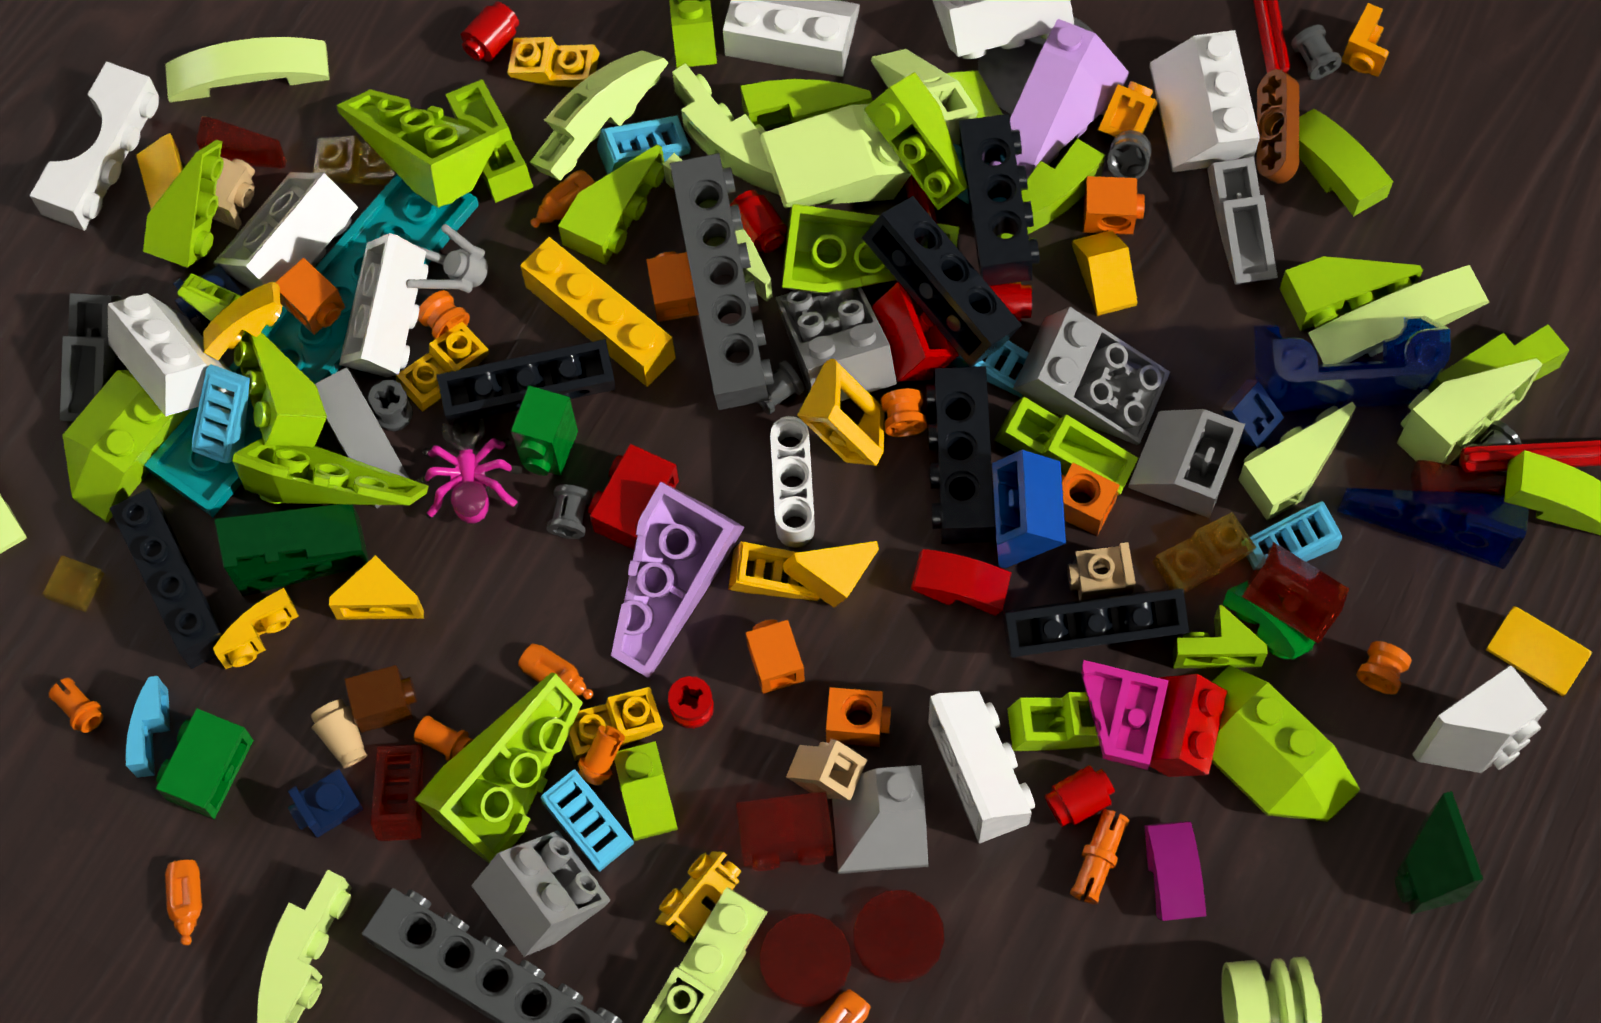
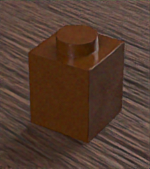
(380, 698)

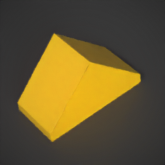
(1106, 271)
(831, 571)
(375, 594)

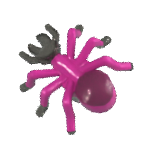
(468, 477)

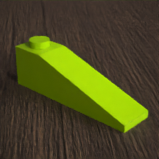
(426, 149)
(828, 251)
(319, 477)
(494, 779)

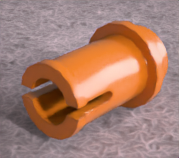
(83, 713)
(441, 737)
(602, 752)

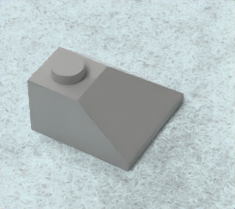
(882, 822)

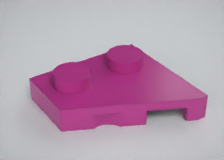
(1124, 711)

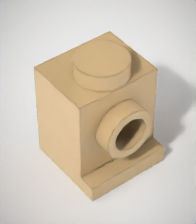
(234, 191)
(1116, 581)
(827, 768)

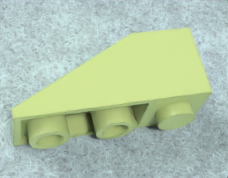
(945, 89)
(1287, 471)

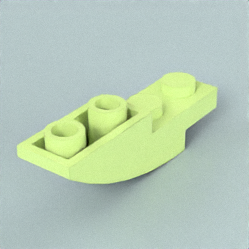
(601, 97)
(717, 131)
(709, 962)
(287, 978)

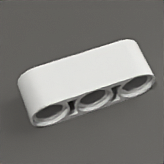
(792, 500)

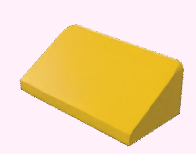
(159, 167)
(1539, 651)

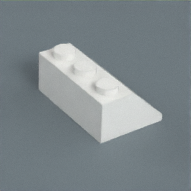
(986, 24)
(792, 33)
(1205, 102)
(288, 226)
(384, 307)
(160, 351)
(1484, 726)
(980, 763)

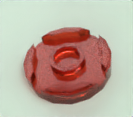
(898, 936)
(805, 960)

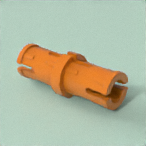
(1099, 856)

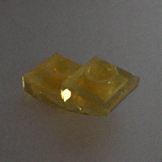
(350, 161)
(1204, 554)

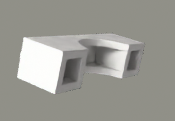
(75, 187)

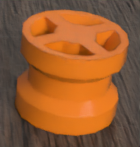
(441, 313)
(903, 412)
(1384, 667)

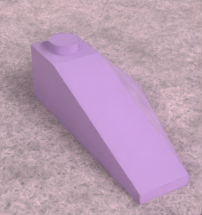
(1064, 93)
(672, 566)

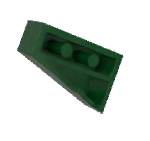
(290, 546)

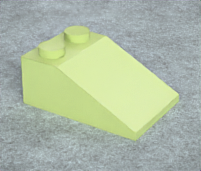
(833, 160)
(1463, 410)

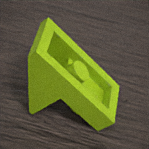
(1232, 645)
(645, 791)

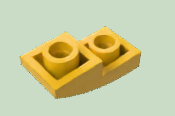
(551, 64)
(248, 314)
(449, 352)
(242, 640)
(630, 713)

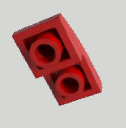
(961, 578)

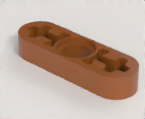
(1278, 153)

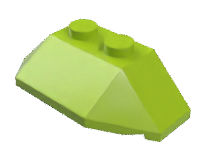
(113, 443)
(1278, 753)

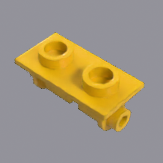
(685, 907)

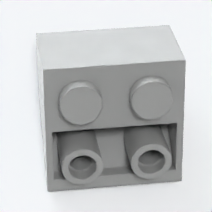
(1187, 458)
(539, 892)

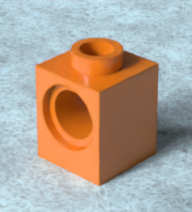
(1112, 205)
(672, 286)
(310, 296)
(1102, 491)
(775, 655)
(842, 703)

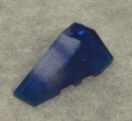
(1460, 522)

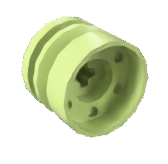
(1282, 999)

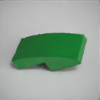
(1280, 638)

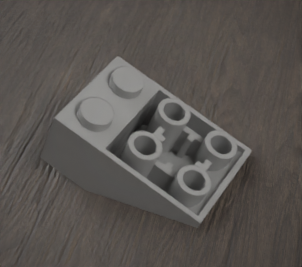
(837, 328)
(1091, 376)

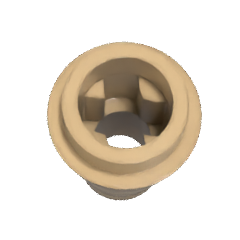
(339, 732)

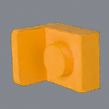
(1361, 49)
(1128, 109)

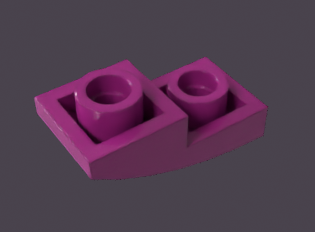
(1176, 870)

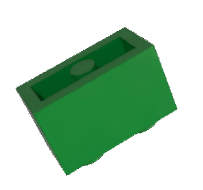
(544, 431)
(203, 763)

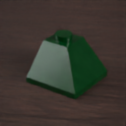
(1439, 862)

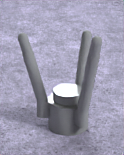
(464, 267)

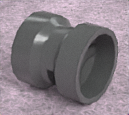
(1126, 162)

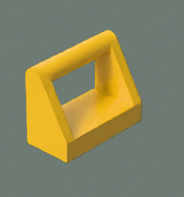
(823, 415)

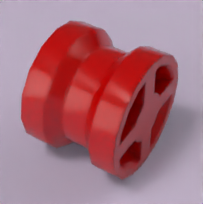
(694, 711)

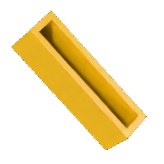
(598, 311)

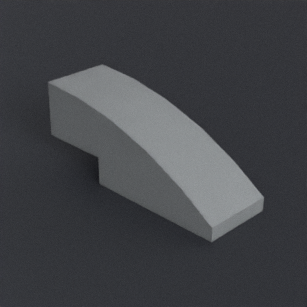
(1242, 220)
(356, 423)

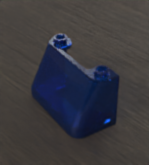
(1297, 383)

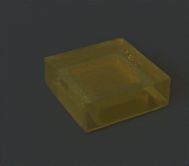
(73, 583)

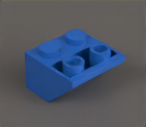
(1027, 506)

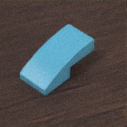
(148, 717)

